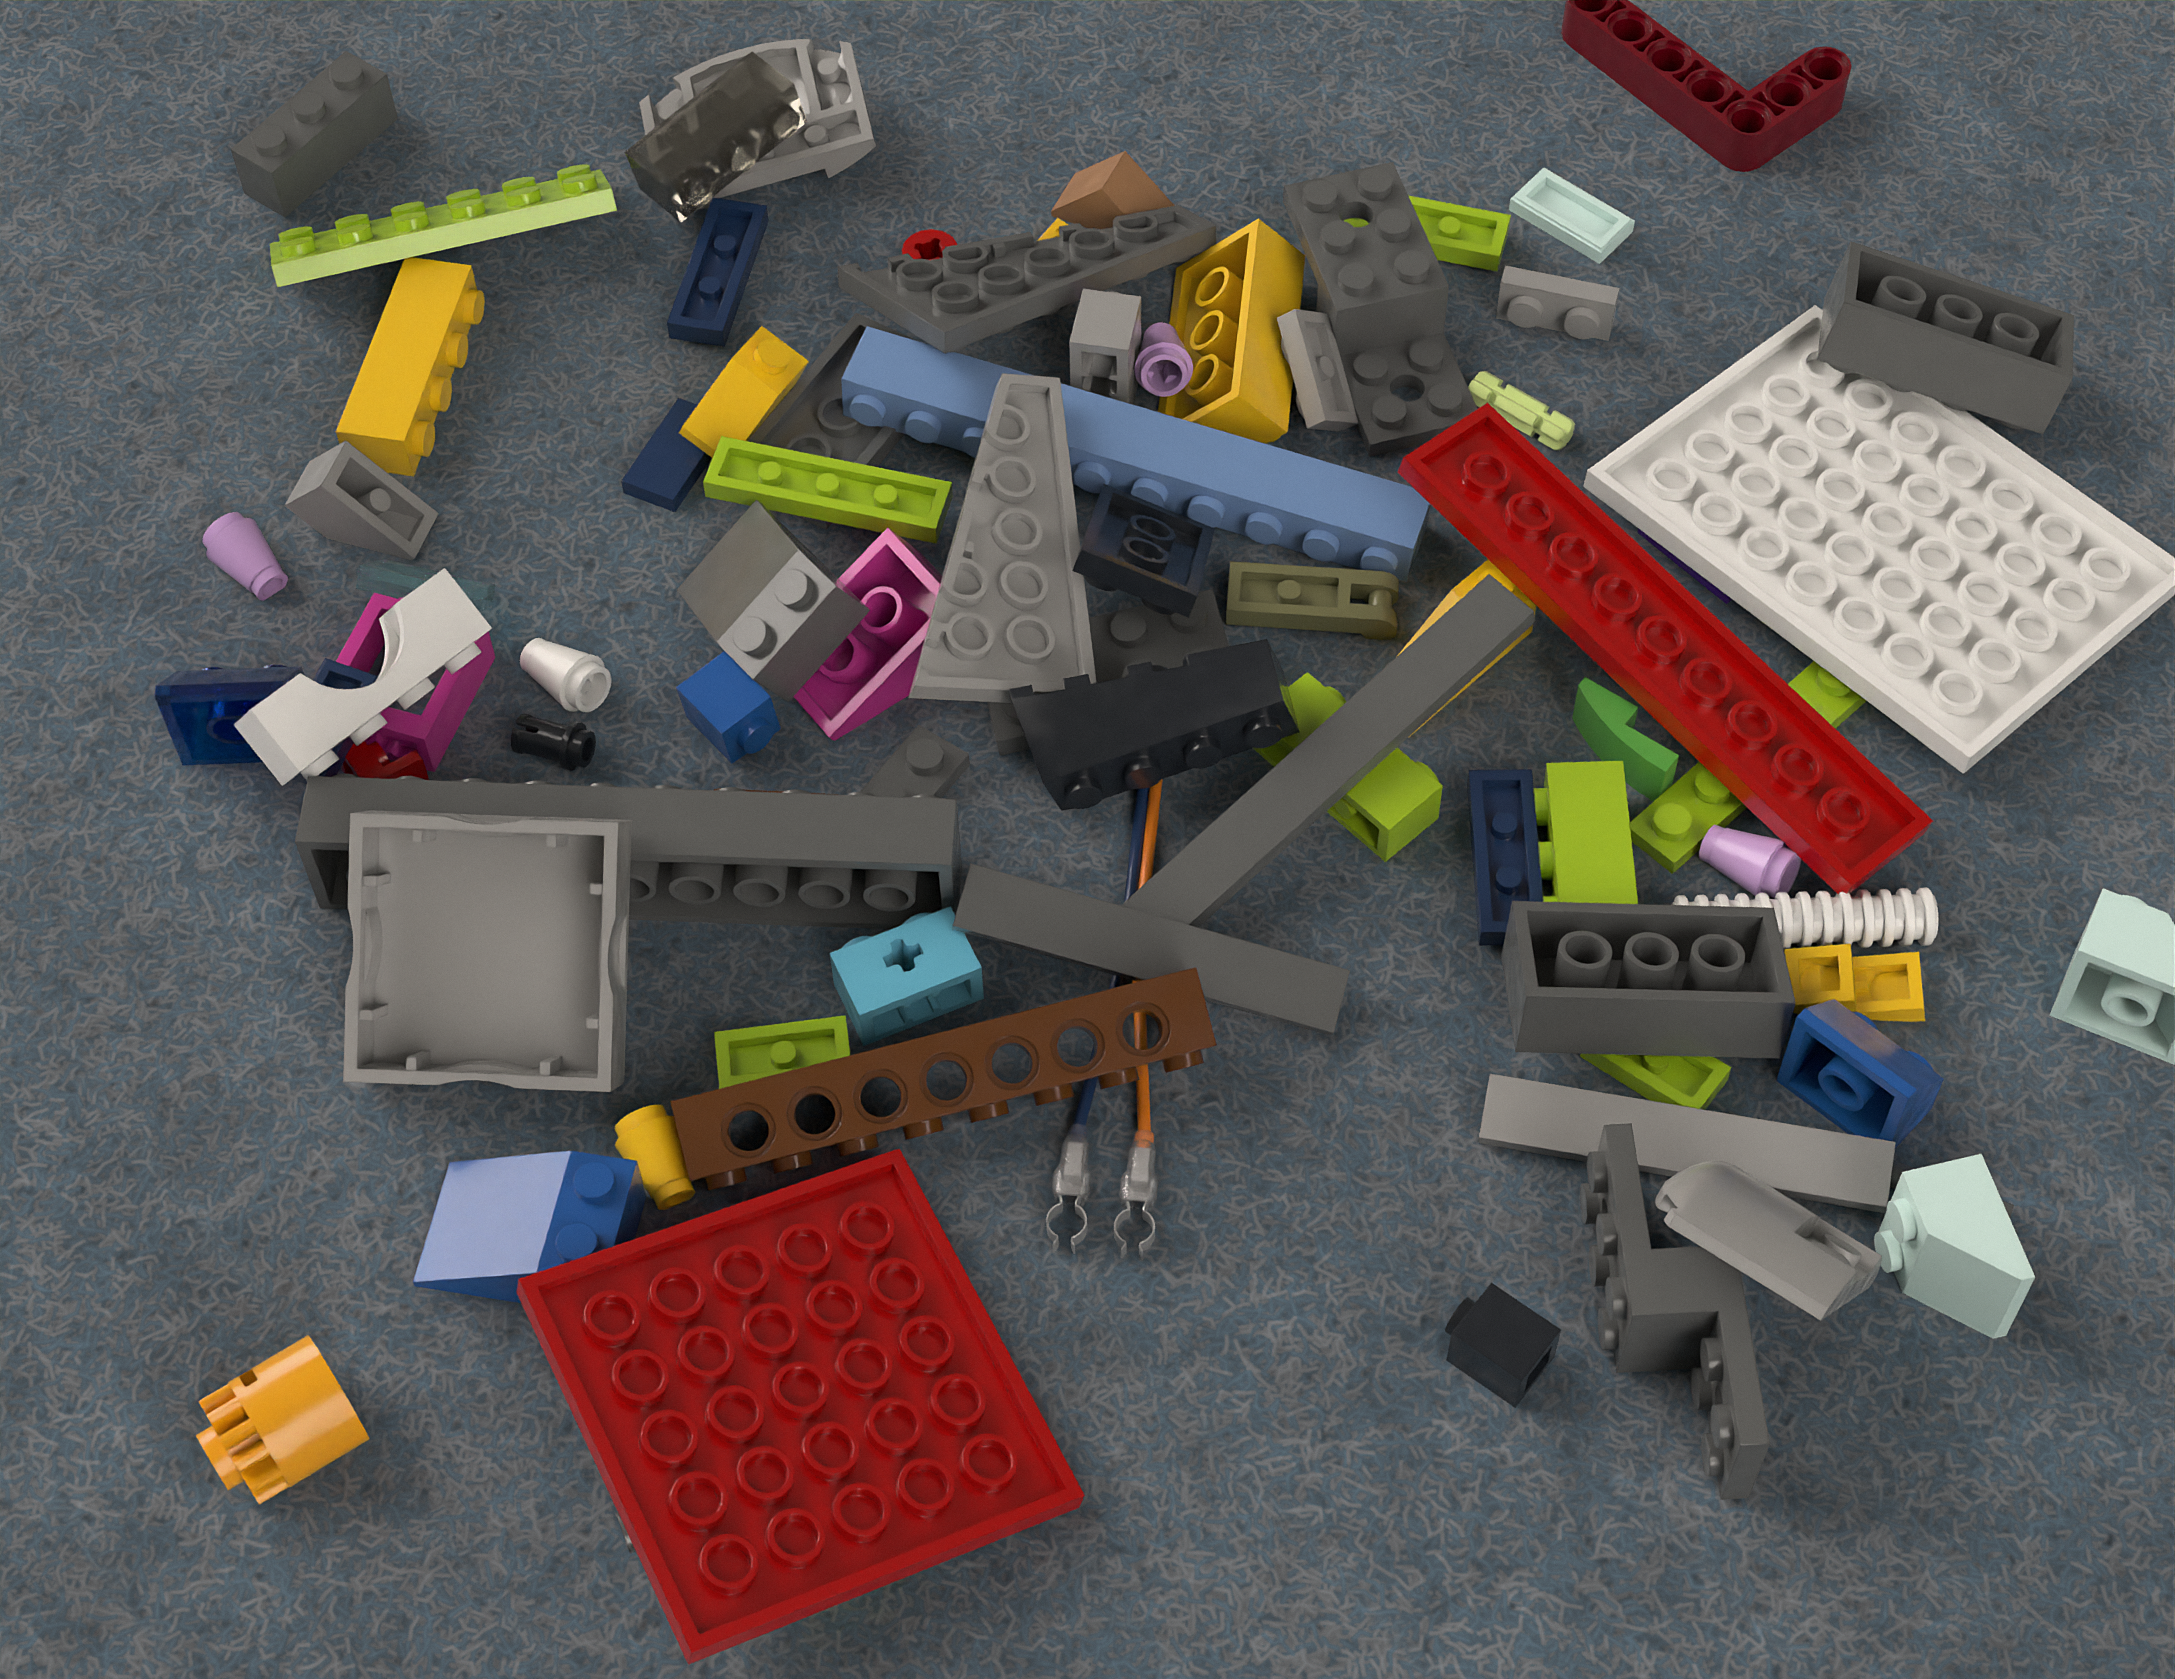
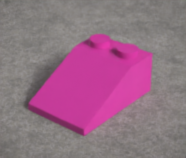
(882, 652)

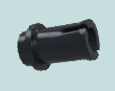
(554, 741)

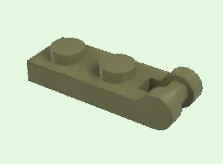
(1312, 599)

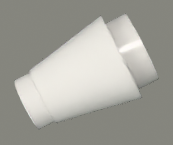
(567, 674)

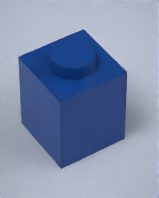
(729, 708)

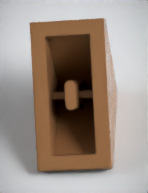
(1107, 191)

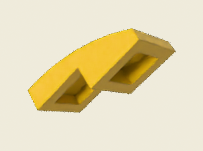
(1874, 985)

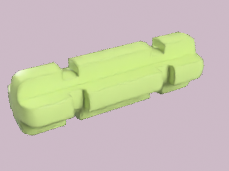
(1522, 410)

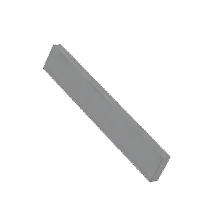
(1673, 1137)

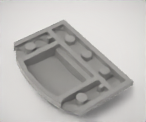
(829, 92)
(1767, 1236)

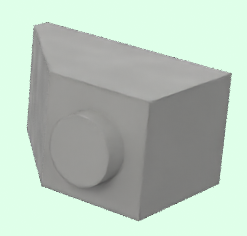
(360, 504)

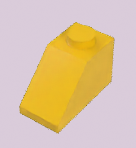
(745, 392)

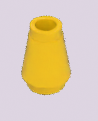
(654, 1143)

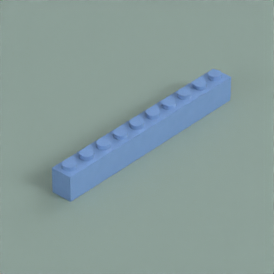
(1153, 456)

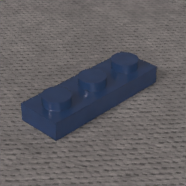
(718, 272)
(1502, 847)

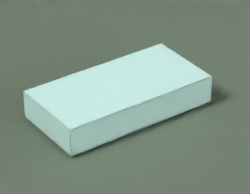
(1571, 215)

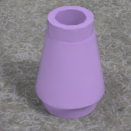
(1163, 361)
(244, 554)
(1751, 860)

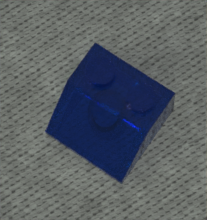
(206, 705)

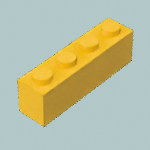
(412, 364)

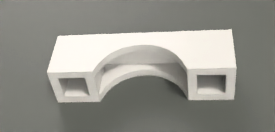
(306, 720)

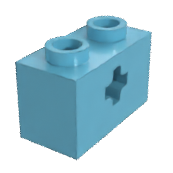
(937, 980)

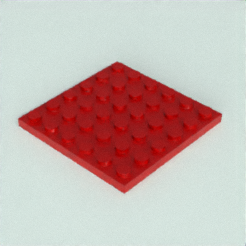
(796, 1401)

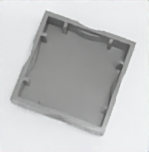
(487, 950)

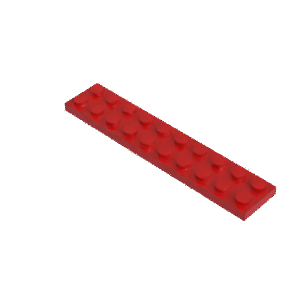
(1666, 649)

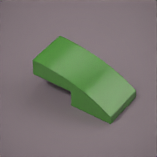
(1609, 730)

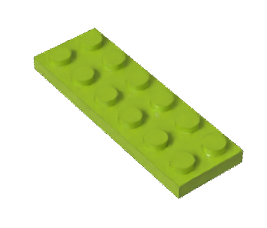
(423, 230)

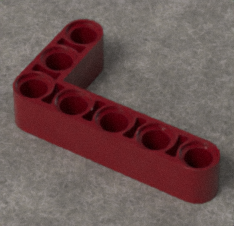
(1698, 98)

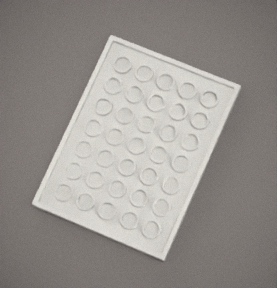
(1888, 540)

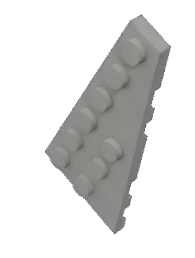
(1008, 591)

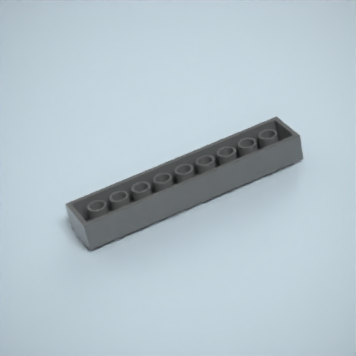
(692, 850)

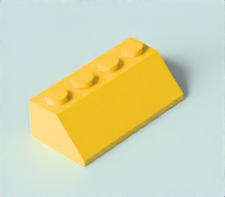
(1229, 326)

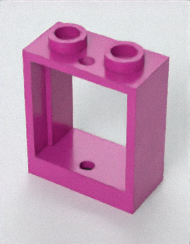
(437, 725)

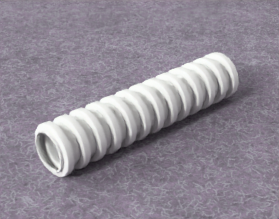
(1843, 917)

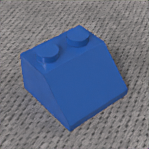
(1857, 1074)

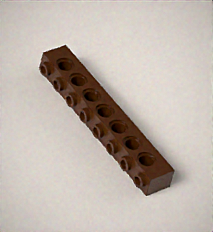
(1170, 999)

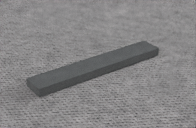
(1150, 946)

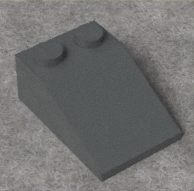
(771, 602)

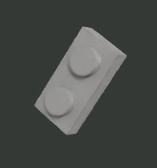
(1557, 303)
(1317, 370)

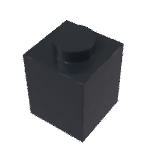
(1501, 1343)

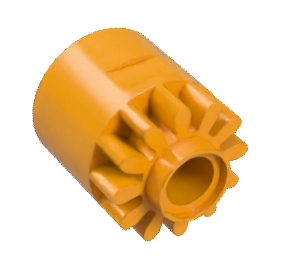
(279, 1422)

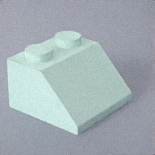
(2124, 977)
(1955, 1245)

